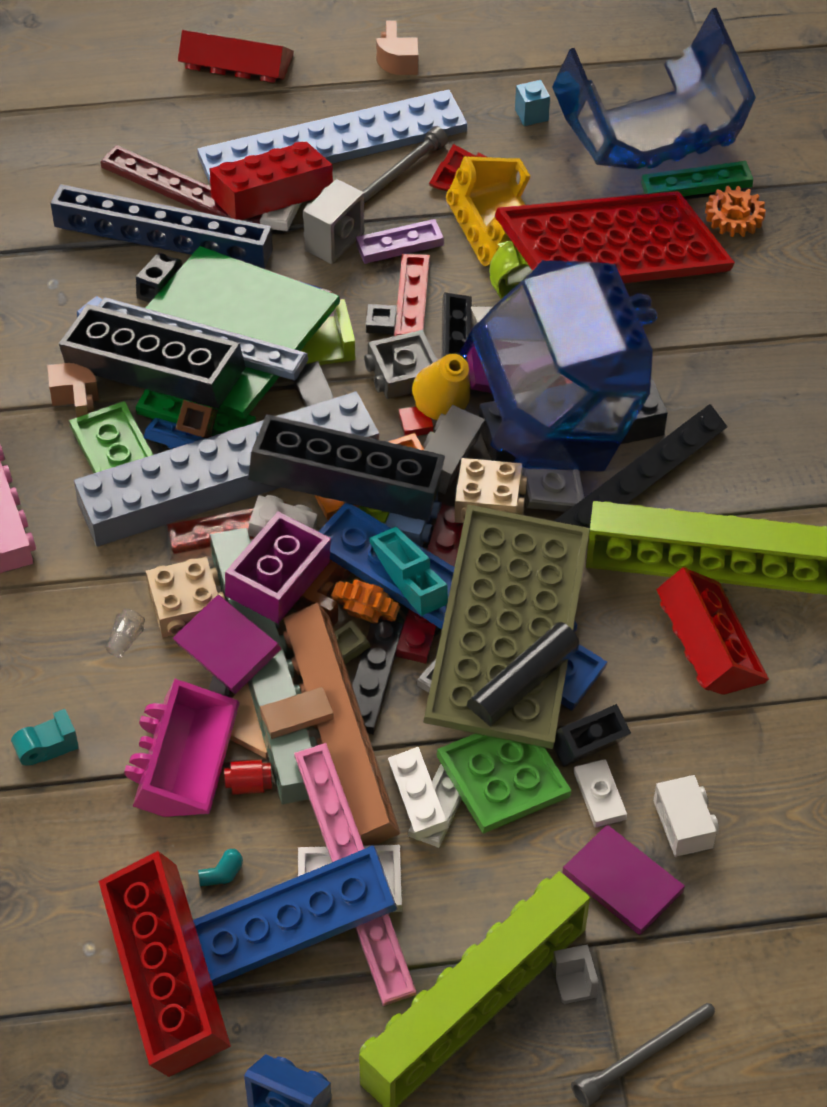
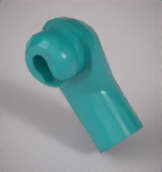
(224, 871)

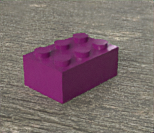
(277, 567)

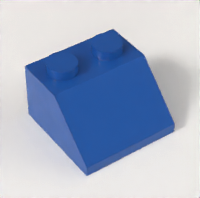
(281, 1084)

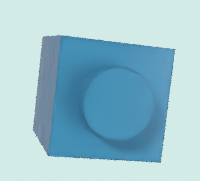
(532, 103)

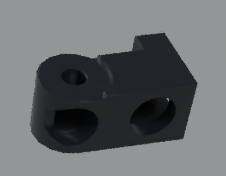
(155, 276)

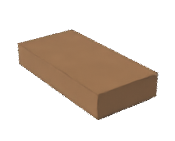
(296, 712)

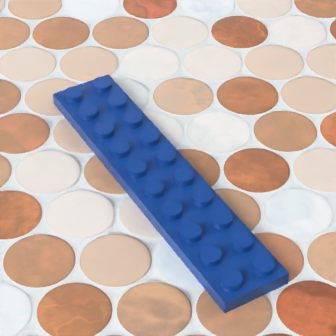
(351, 549)

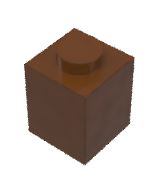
(196, 419)

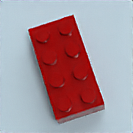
(270, 180)

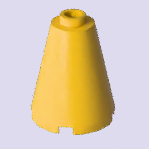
(442, 385)

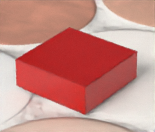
(414, 421)

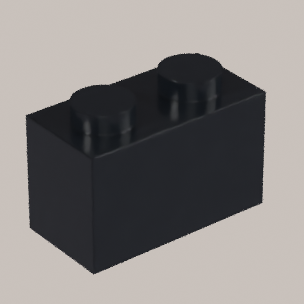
(590, 735)

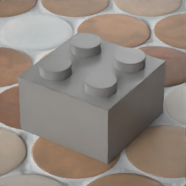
(333, 221)

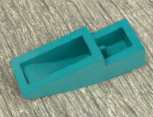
(410, 570)

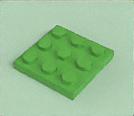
(502, 778)

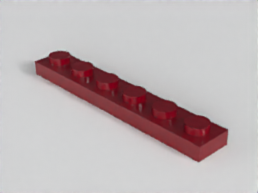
(417, 631)

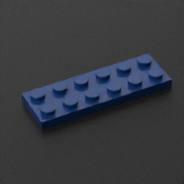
(294, 915)

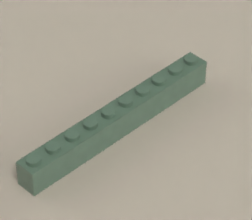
(271, 682)

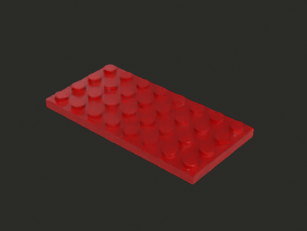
(640, 234)

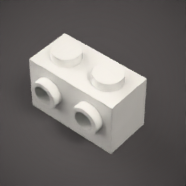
(268, 506)
(685, 815)

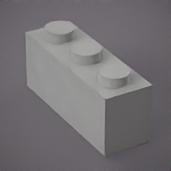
(455, 439)

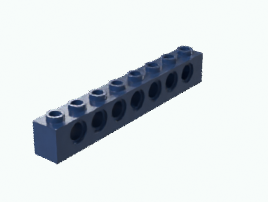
(160, 225)

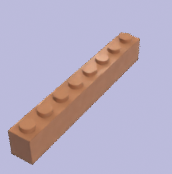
(322, 665)

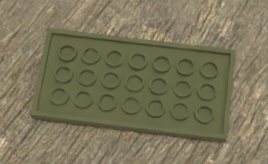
(506, 592)

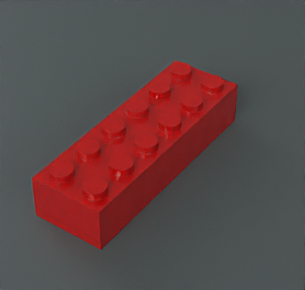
(163, 964)

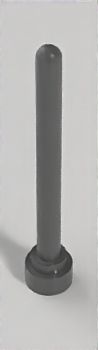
(434, 140)
(588, 1088)

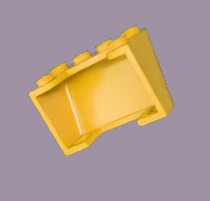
(477, 192)

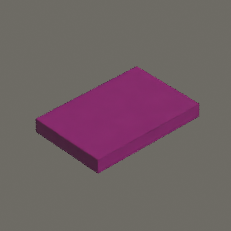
(227, 644)
(623, 879)

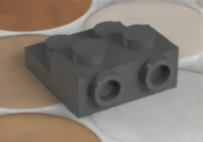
(398, 362)

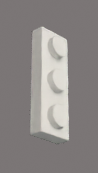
(418, 793)

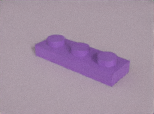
(399, 240)

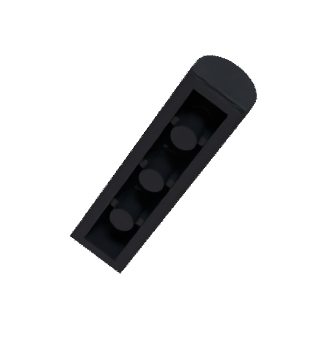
(455, 322)
(524, 673)

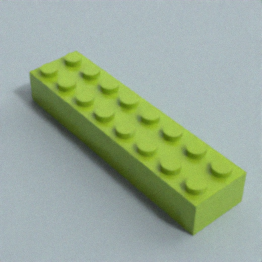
(713, 545)
(472, 991)

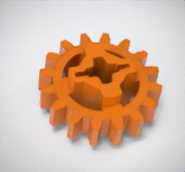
(735, 211)
(365, 601)

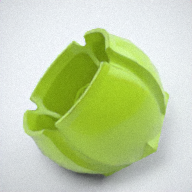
(507, 268)

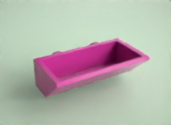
(185, 751)

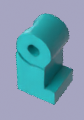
(45, 740)

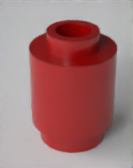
(248, 777)

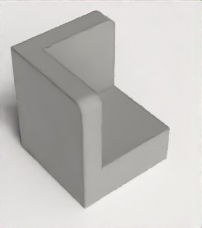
(575, 974)

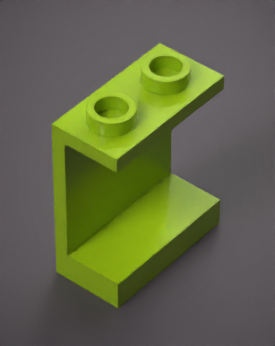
(333, 340)

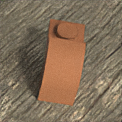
(397, 54)
(73, 385)

